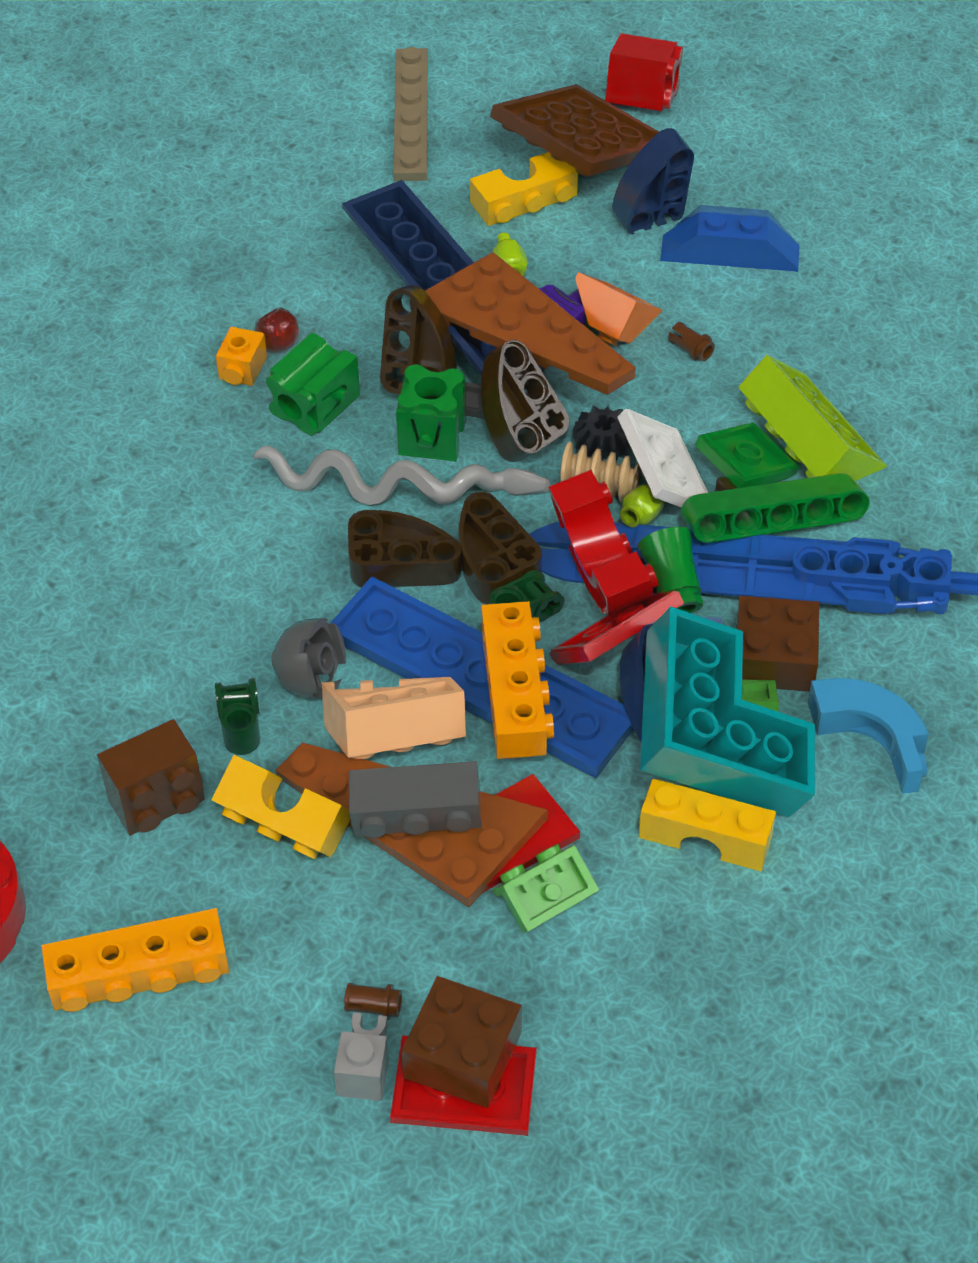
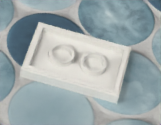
(662, 458)

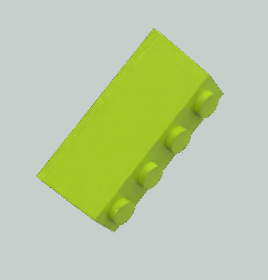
(807, 422)

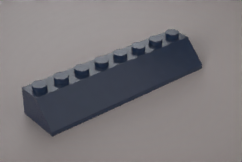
(415, 249)

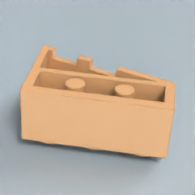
(394, 717)

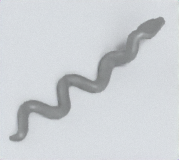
(510, 480)

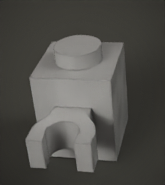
(362, 1060)

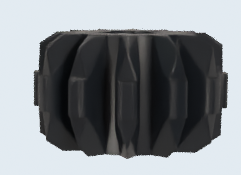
(602, 431)

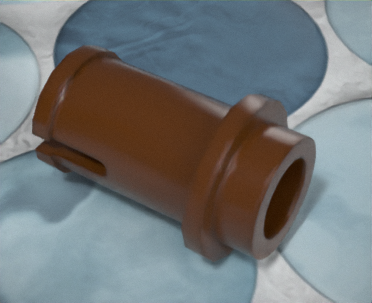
(697, 345)
(373, 1000)

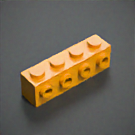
(514, 680)
(134, 960)

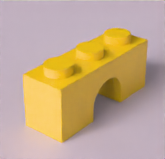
(502, 198)
(250, 793)
(735, 827)

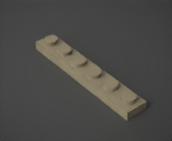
(411, 114)

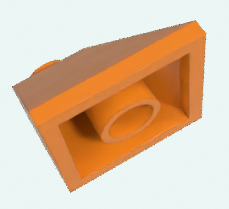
(613, 310)

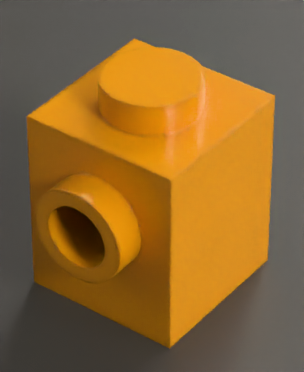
(241, 356)

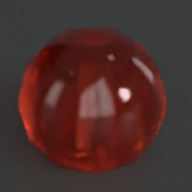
(279, 329)

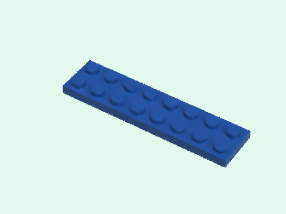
(430, 644)

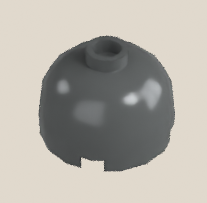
(307, 651)

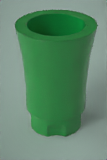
(674, 565)

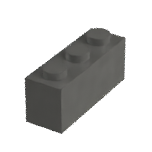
(415, 799)

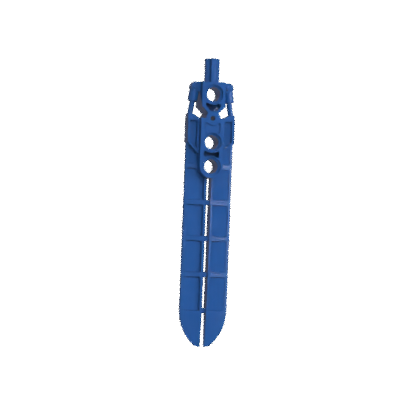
(850, 573)

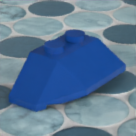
(731, 239)

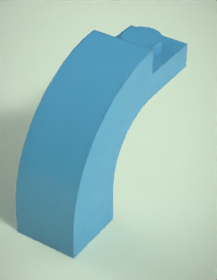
(875, 712)

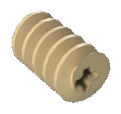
(619, 478)

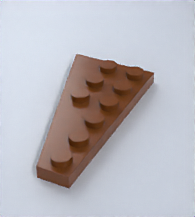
(505, 306)
(449, 859)

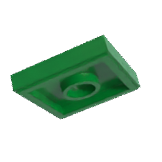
(746, 455)

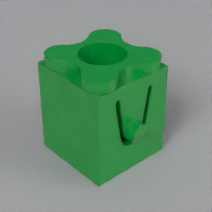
(313, 384)
(427, 400)

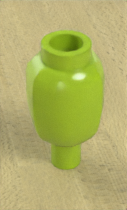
(511, 252)
(640, 506)

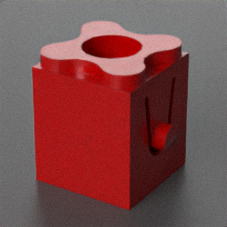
(643, 72)

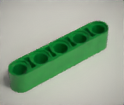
(774, 507)

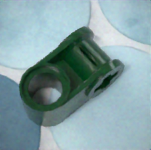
(537, 593)
(239, 716)

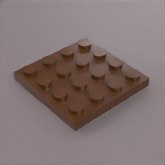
(576, 128)

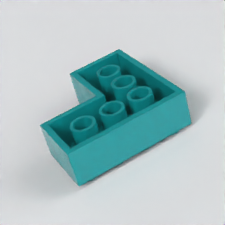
(704, 731)

